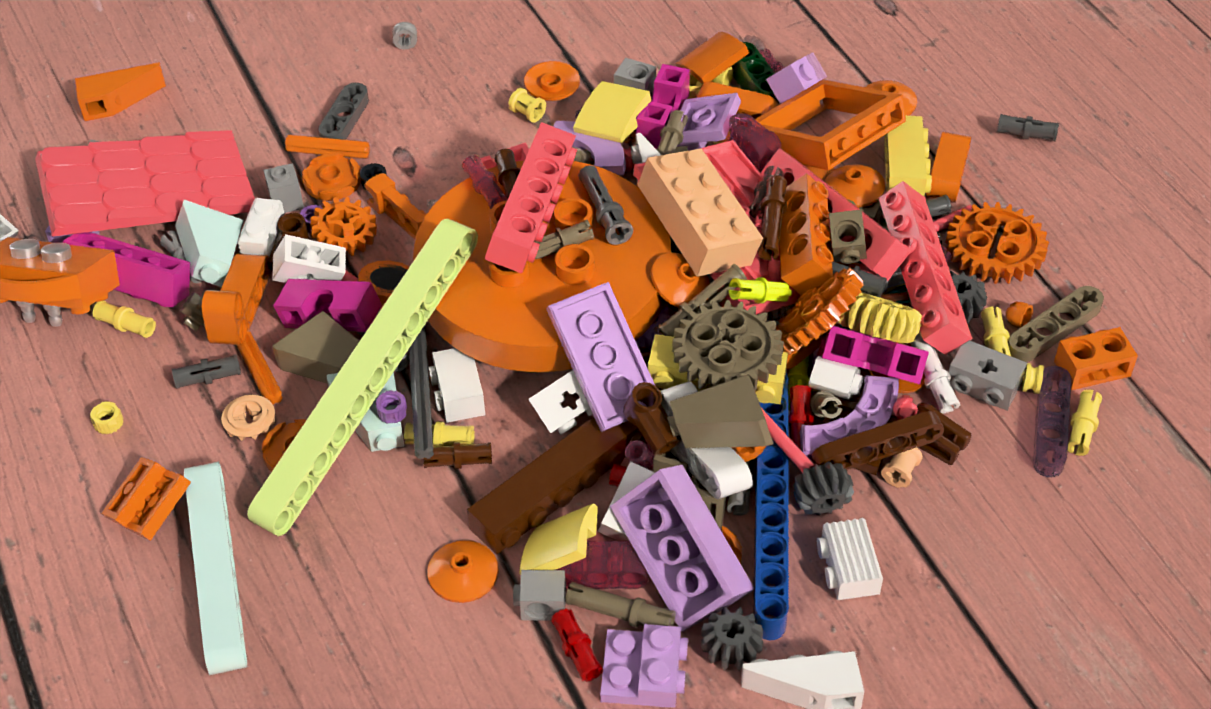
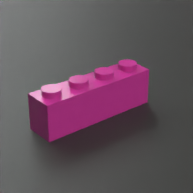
(142, 271)

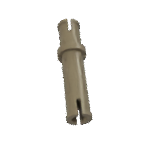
(734, 271)
(616, 606)

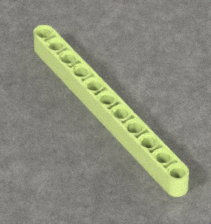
(362, 378)

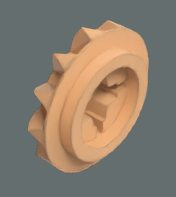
(234, 416)

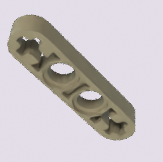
(1059, 327)

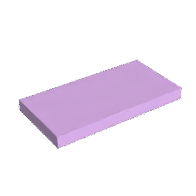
(600, 351)

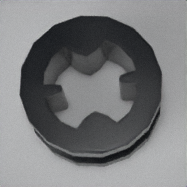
(370, 171)

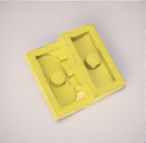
(611, 111)
(560, 540)

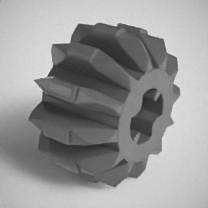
(970, 294)
(823, 488)
(732, 638)

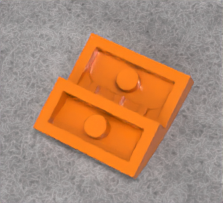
(713, 57)
(146, 498)

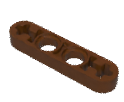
(881, 441)

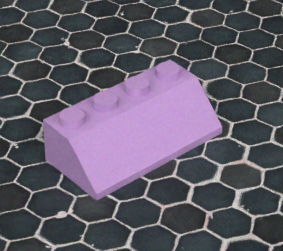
(681, 546)

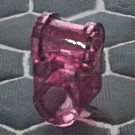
(753, 138)

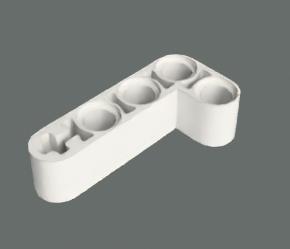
(715, 468)

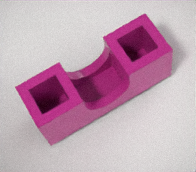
(669, 94)
(349, 302)
(873, 354)

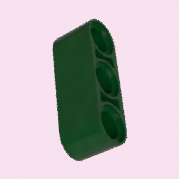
(753, 71)

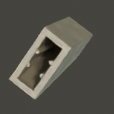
(315, 348)
(721, 417)

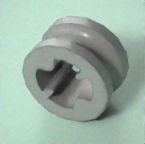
(404, 28)

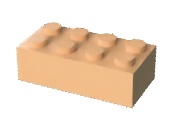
(699, 211)

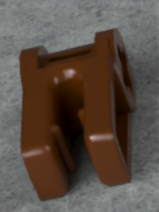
(951, 442)

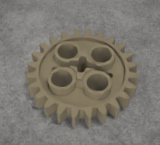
(727, 345)

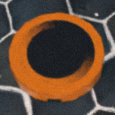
(383, 276)

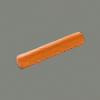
(322, 146)
(259, 369)

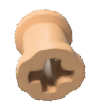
(900, 467)

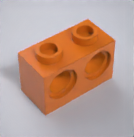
(1096, 357)

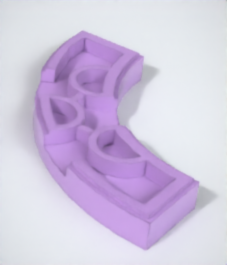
(605, 153)
(870, 412)

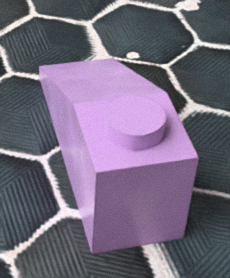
(796, 77)

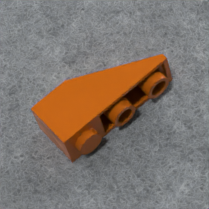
(114, 91)

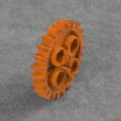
(1018, 251)
(819, 309)

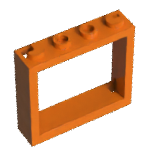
(875, 116)

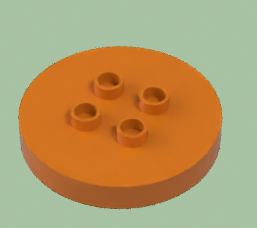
(503, 312)

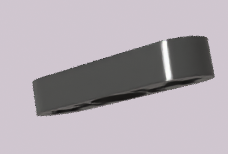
(359, 94)

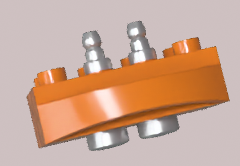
(55, 276)

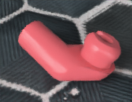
(904, 407)

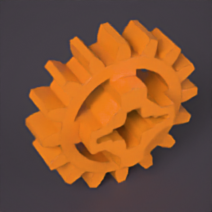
(344, 225)

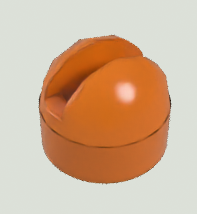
(1019, 313)

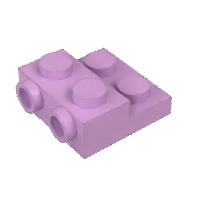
(708, 119)
(644, 666)

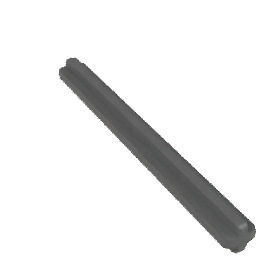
(421, 397)

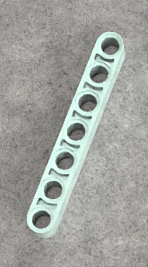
(215, 570)

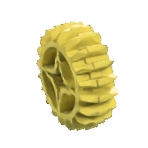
(882, 319)

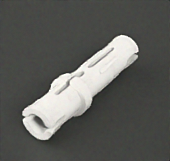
(937, 378)

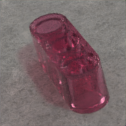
(608, 567)

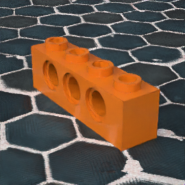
(806, 235)

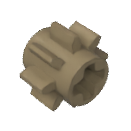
(193, 310)

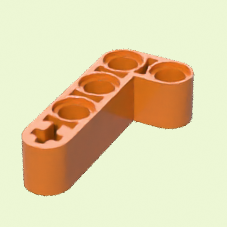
(232, 309)

